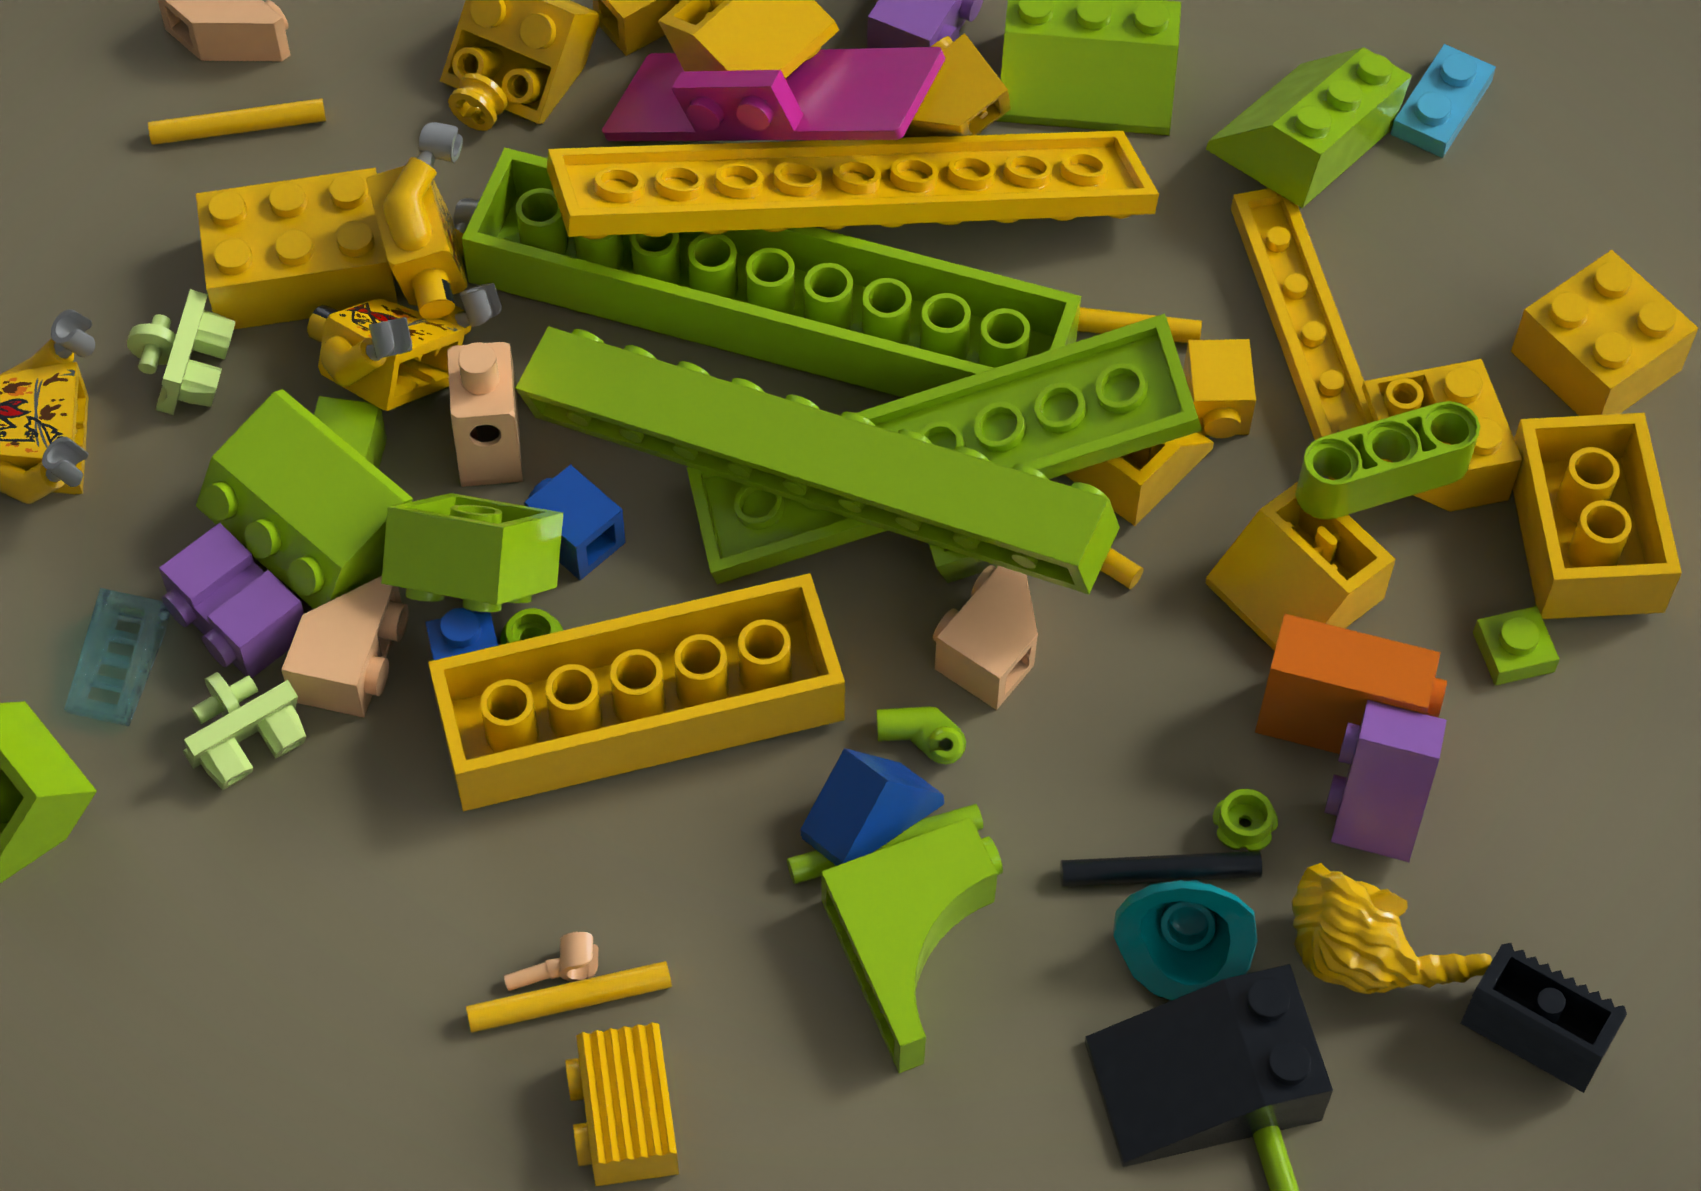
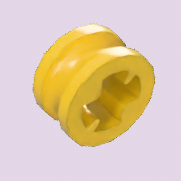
(477, 101)

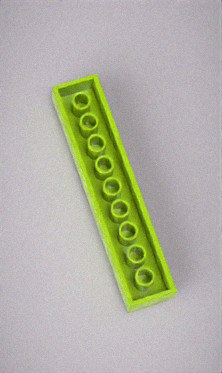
(773, 296)

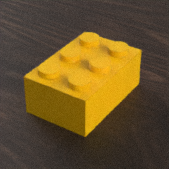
(292, 247)
(1594, 516)

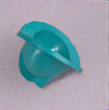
(1184, 936)

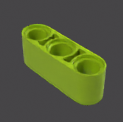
(1406, 439)

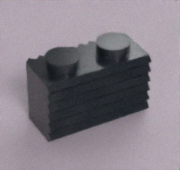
(1543, 1017)

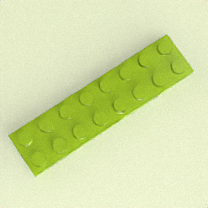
(1039, 412)

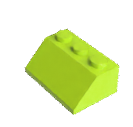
(1092, 63)
(1314, 123)
(301, 500)

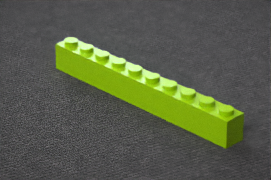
(822, 458)

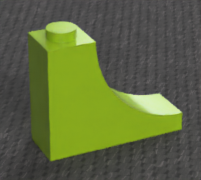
(895, 912)

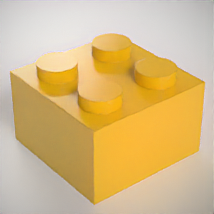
(1603, 338)

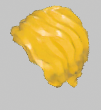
(1356, 940)

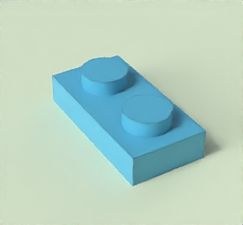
(1443, 100)

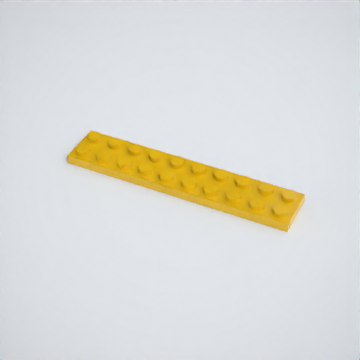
(847, 183)

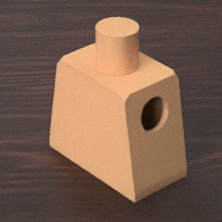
(484, 394)

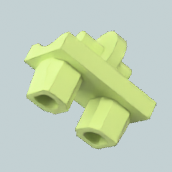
(197, 331)
(217, 744)

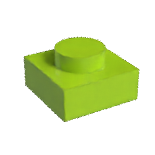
(1516, 645)

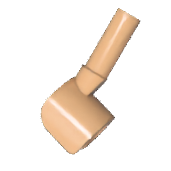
(576, 962)

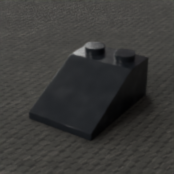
(1210, 1067)

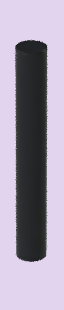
(1161, 868)

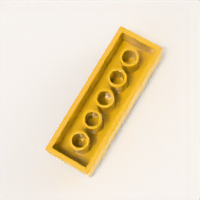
(637, 691)

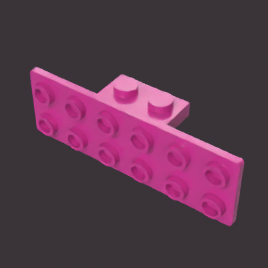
(826, 98)

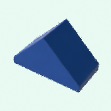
(866, 806)

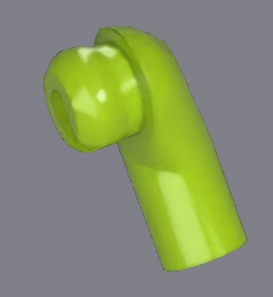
(925, 728)

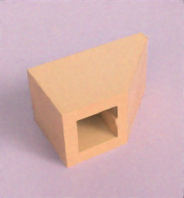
(228, 29)
(991, 638)
(343, 648)

